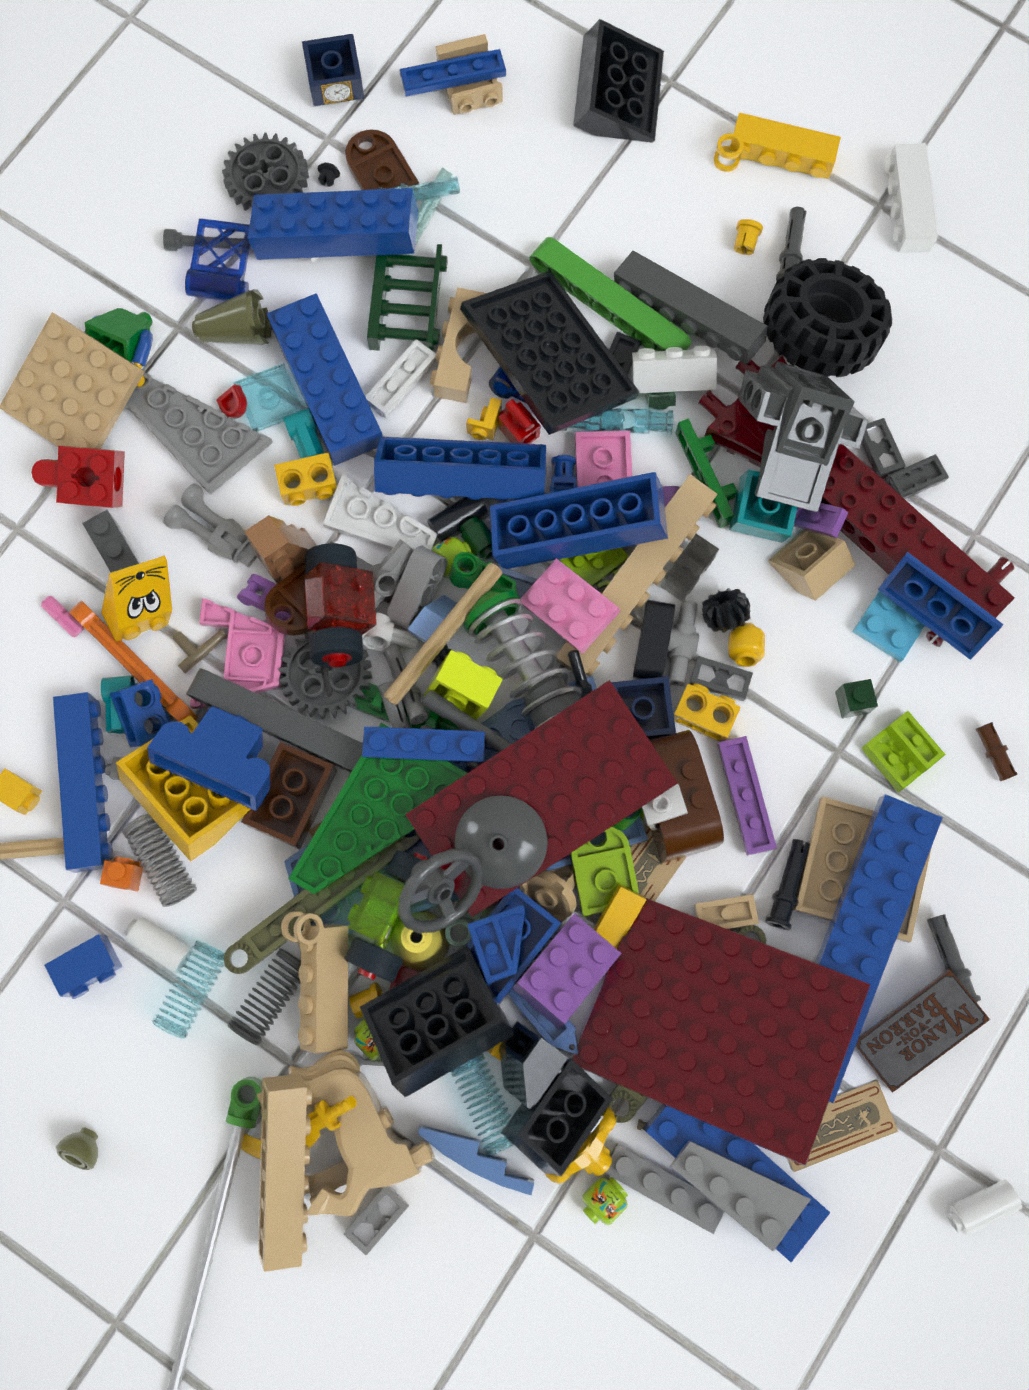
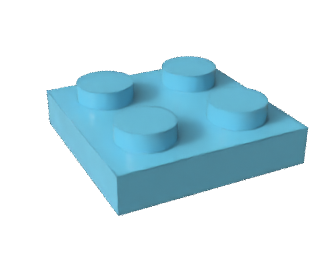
(888, 627)

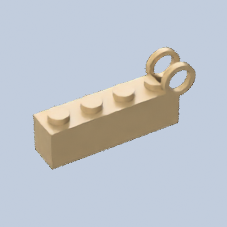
(323, 982)

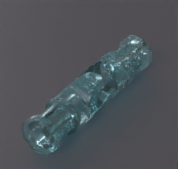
(644, 421)

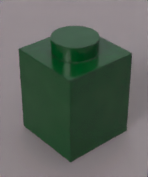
(856, 698)

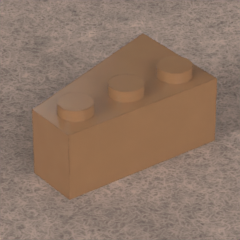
(279, 546)

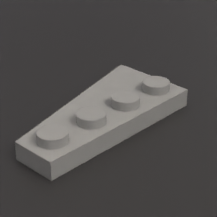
(746, 1196)

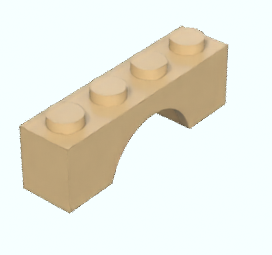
(453, 375)

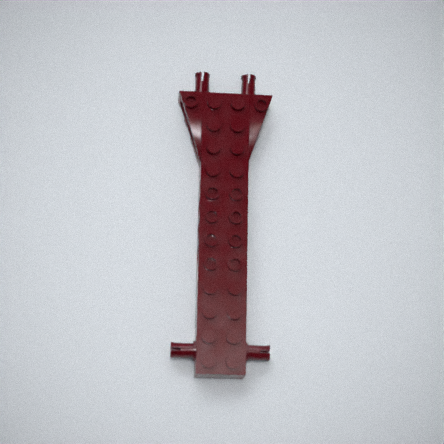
(877, 515)

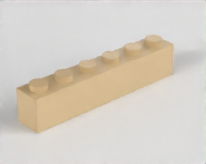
(283, 1171)

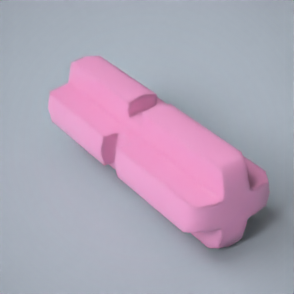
(62, 617)

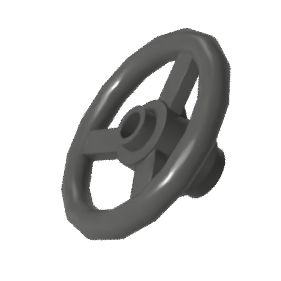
(437, 886)

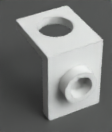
(665, 807)

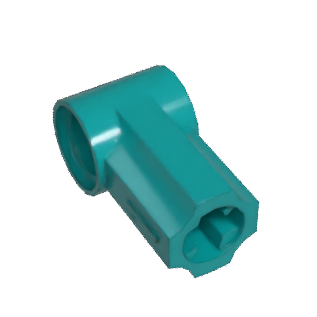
(303, 432)
(109, 685)

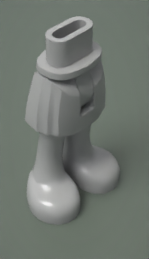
(228, 537)

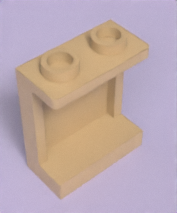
(474, 95)

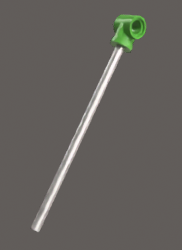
(242, 1115)

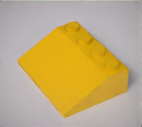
(183, 810)

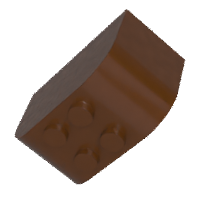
(702, 825)

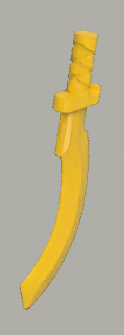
(322, 1117)

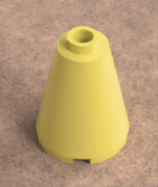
(423, 954)

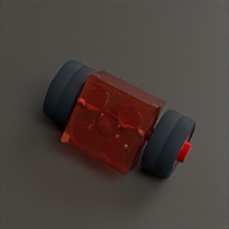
(337, 604)

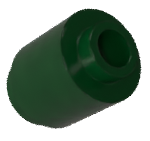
(478, 537)

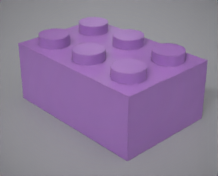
(566, 971)

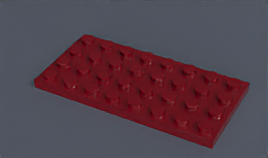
(574, 770)

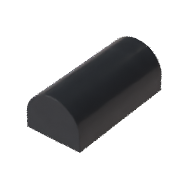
(449, 520)

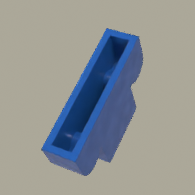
(216, 756)

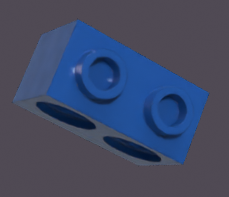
(134, 716)

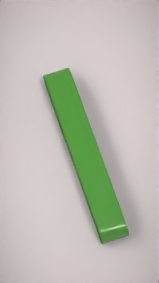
(607, 297)

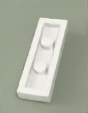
(401, 378)

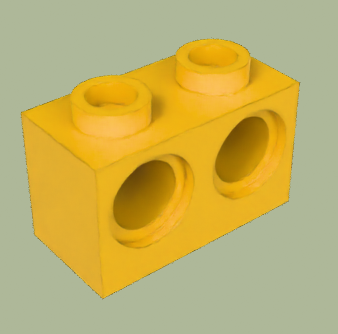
(305, 472)
(703, 720)

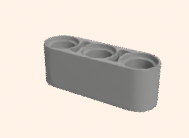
(416, 586)

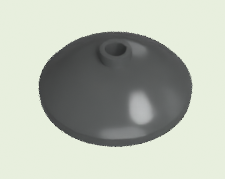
(518, 828)

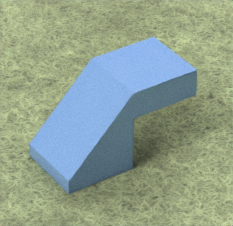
(431, 617)

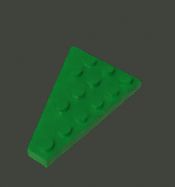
(369, 816)

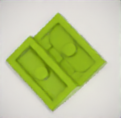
(903, 751)

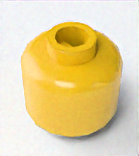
(746, 645)

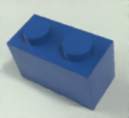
(83, 966)

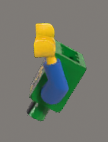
(125, 334)

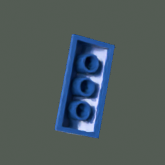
(940, 606)

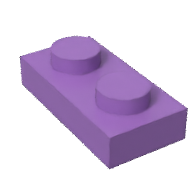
(826, 521)

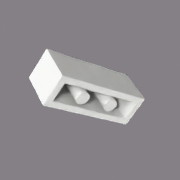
(675, 369)

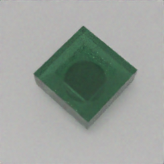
(660, 400)

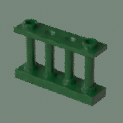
(381, 307)

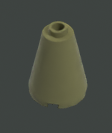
(235, 321)

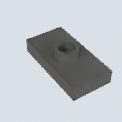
(918, 477)

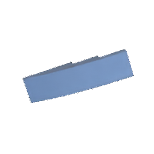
(465, 1153)

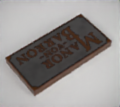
(921, 1030)

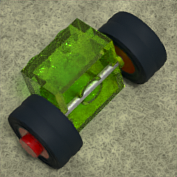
(378, 917)

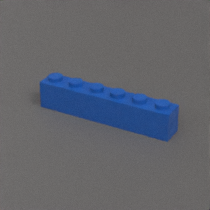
(82, 782)

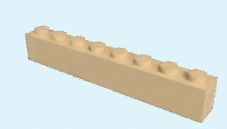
(646, 567)

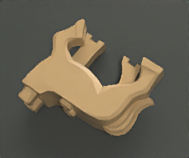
(365, 1139)

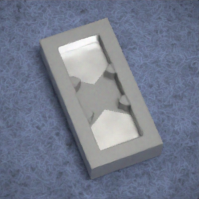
(376, 1219)

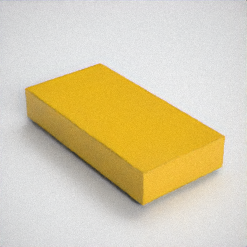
(619, 915)

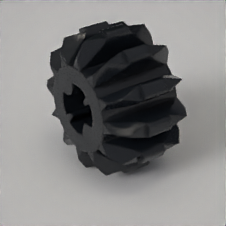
(726, 610)

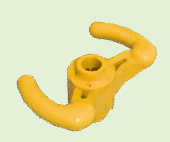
(593, 1154)

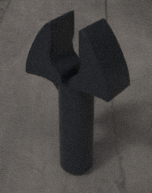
(579, 673)

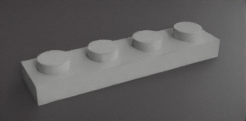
(664, 1188)

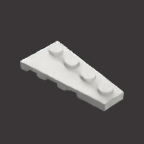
(367, 518)

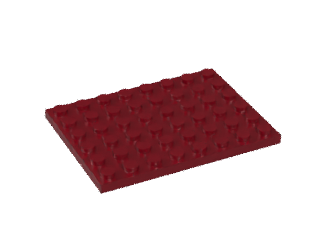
(723, 1029)

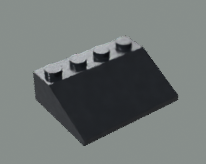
(618, 84)
(435, 1022)

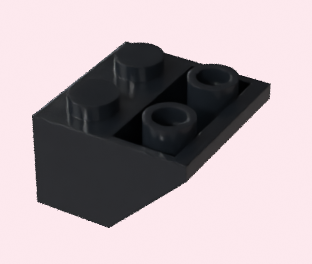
(529, 1065)

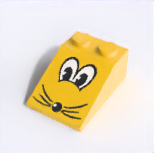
(138, 599)

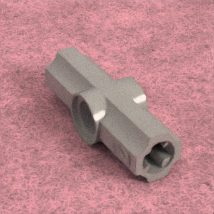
(392, 567)

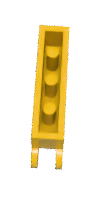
(778, 146)

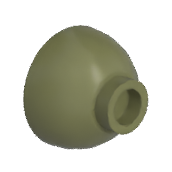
(79, 1149)

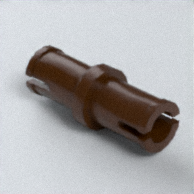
(996, 751)

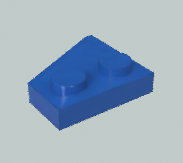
(498, 942)

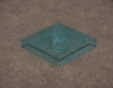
(269, 397)

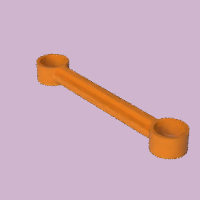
(129, 660)

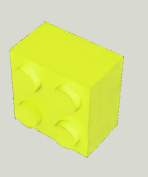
(465, 683)

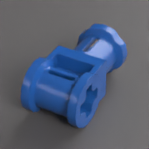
(559, 481)

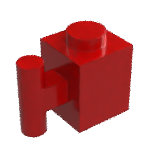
(518, 423)

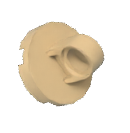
(553, 892)

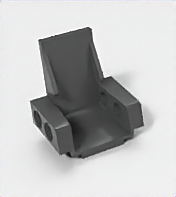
(809, 424)

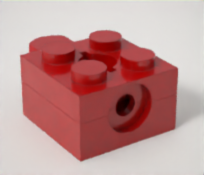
(84, 476)

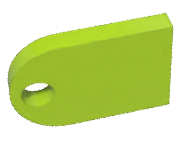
(601, 869)

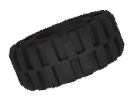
(835, 291)

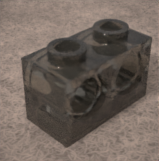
(689, 567)

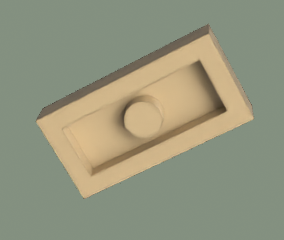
(729, 912)

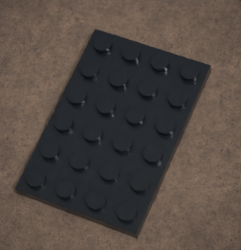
(549, 351)

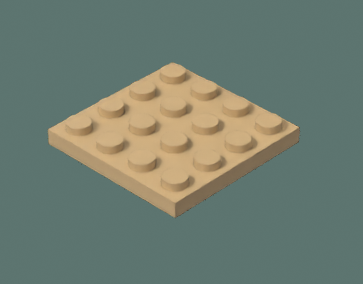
(71, 386)
(832, 851)

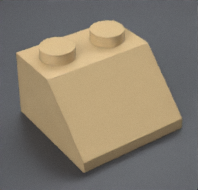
(813, 563)

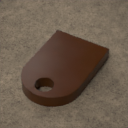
(380, 164)
(289, 597)

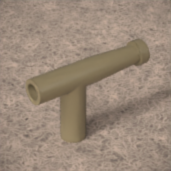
(196, 654)

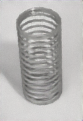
(175, 894)

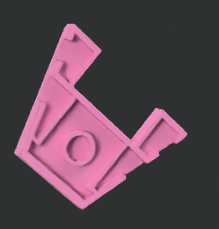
(251, 651)

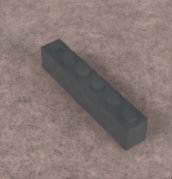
(692, 308)

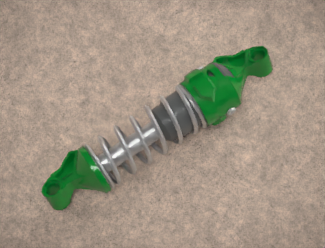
(494, 616)

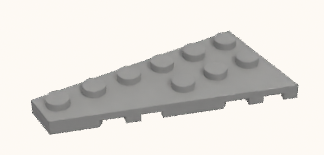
(196, 433)

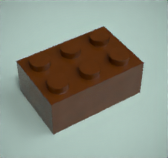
(294, 796)

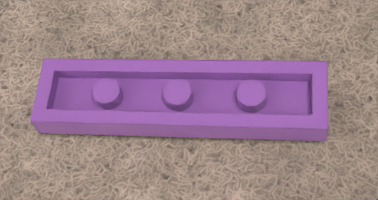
(746, 796)

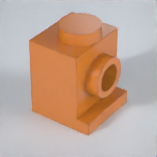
(122, 874)

